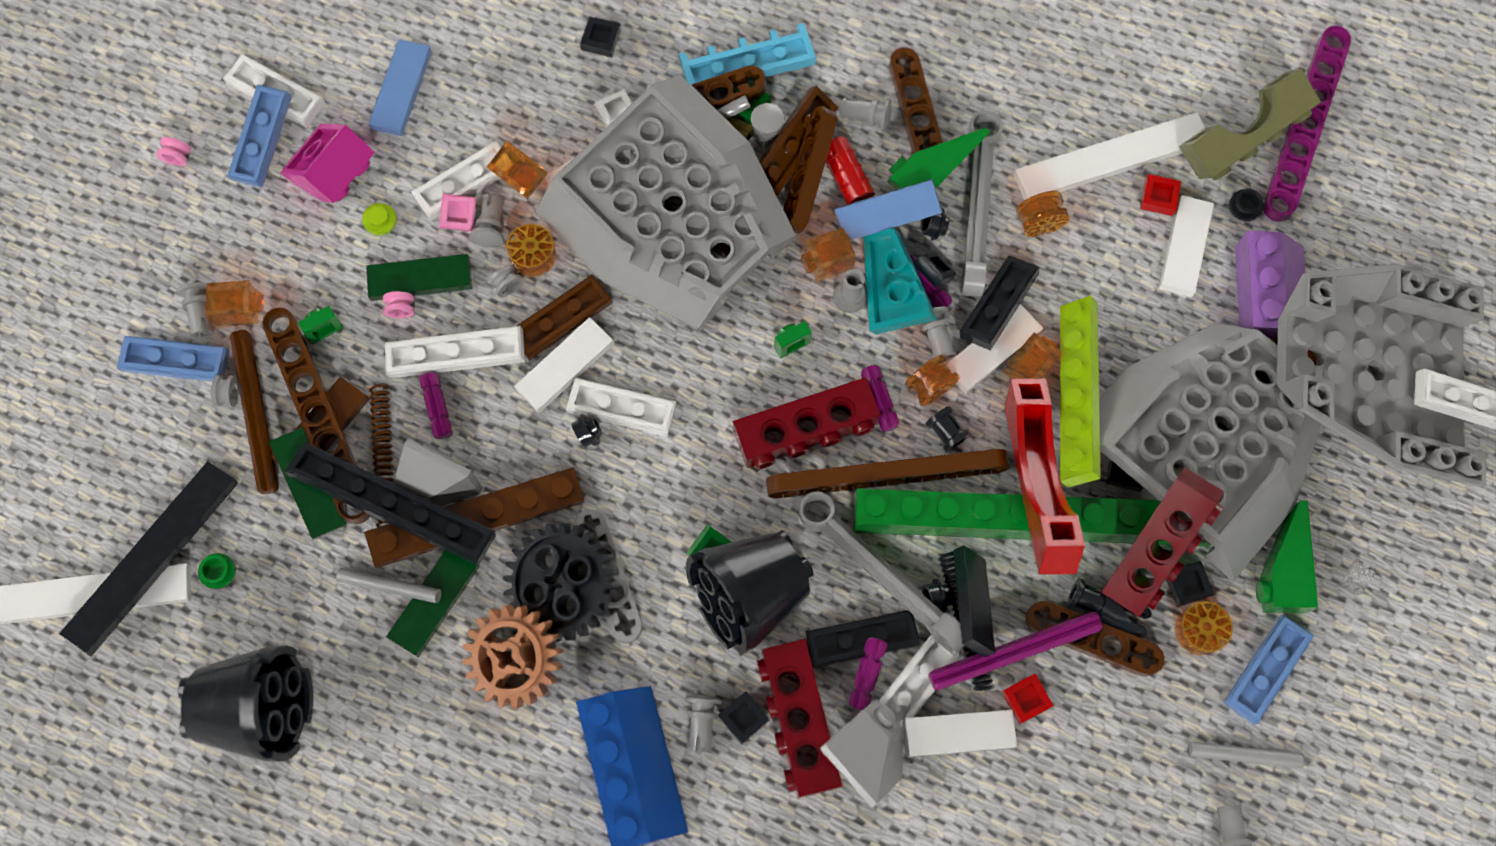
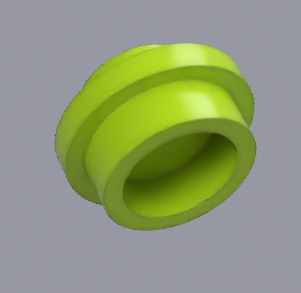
(379, 219)

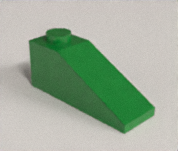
(934, 162)
(1289, 572)

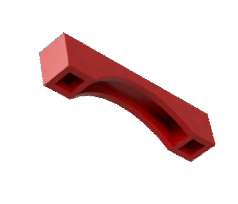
(1051, 522)

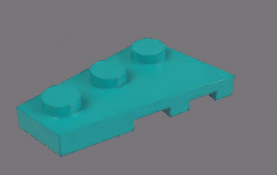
(893, 285)

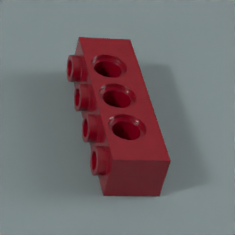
(851, 397)
(1187, 494)
(795, 660)

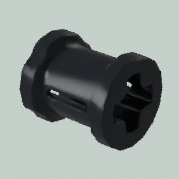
(948, 429)

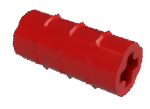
(848, 172)

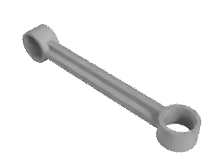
(974, 266)
(940, 625)

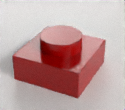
(1160, 195)
(1027, 698)

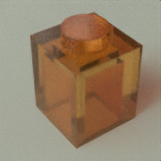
(517, 169)
(828, 255)
(233, 303)
(1033, 359)

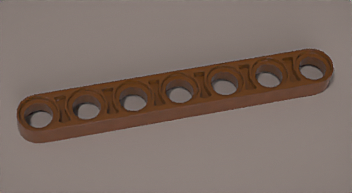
(313, 397)
(893, 472)

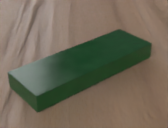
(420, 276)
(315, 507)
(423, 618)

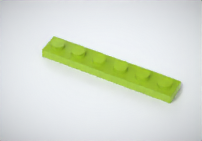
(1079, 393)

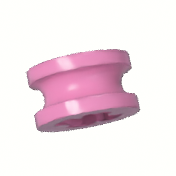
(173, 151)
(398, 304)

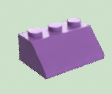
(1267, 274)

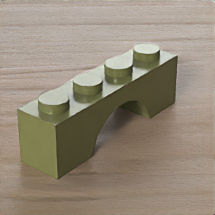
(1281, 103)

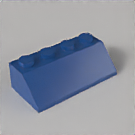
(631, 767)

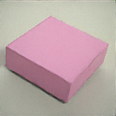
(457, 212)

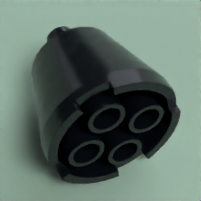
(749, 587)
(249, 704)

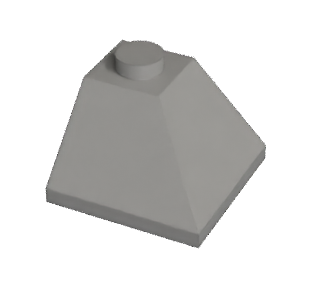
(434, 475)
(869, 752)

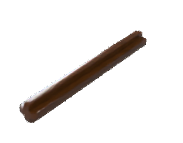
(254, 412)

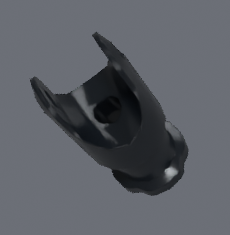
(1110, 612)

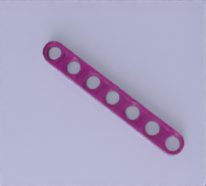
(1307, 137)

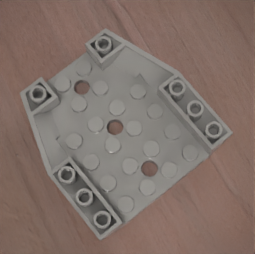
(617, 212)
(1397, 325)
(1166, 415)

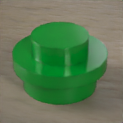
(216, 571)

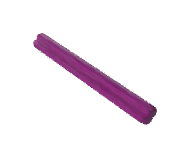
(1015, 651)

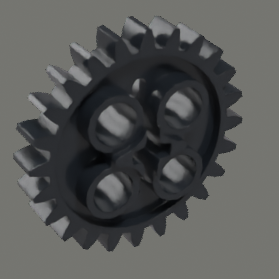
(589, 593)

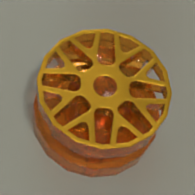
(1043, 213)
(532, 250)
(932, 380)
(1203, 628)

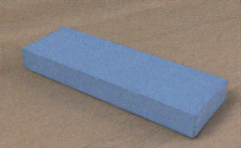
(400, 87)
(259, 136)
(889, 210)
(172, 358)
(1268, 669)

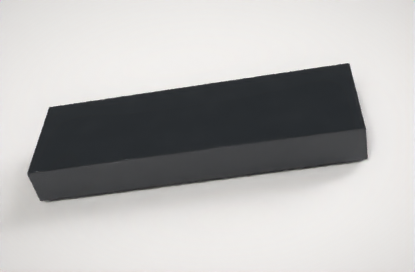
(999, 302)
(974, 601)
(847, 640)

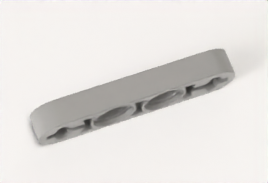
(619, 578)

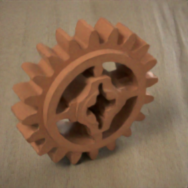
(496, 675)

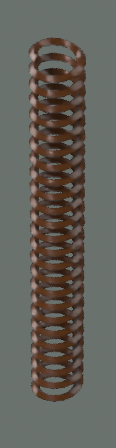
(382, 432)

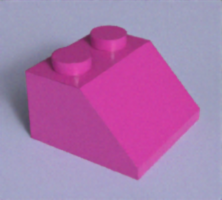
(328, 162)

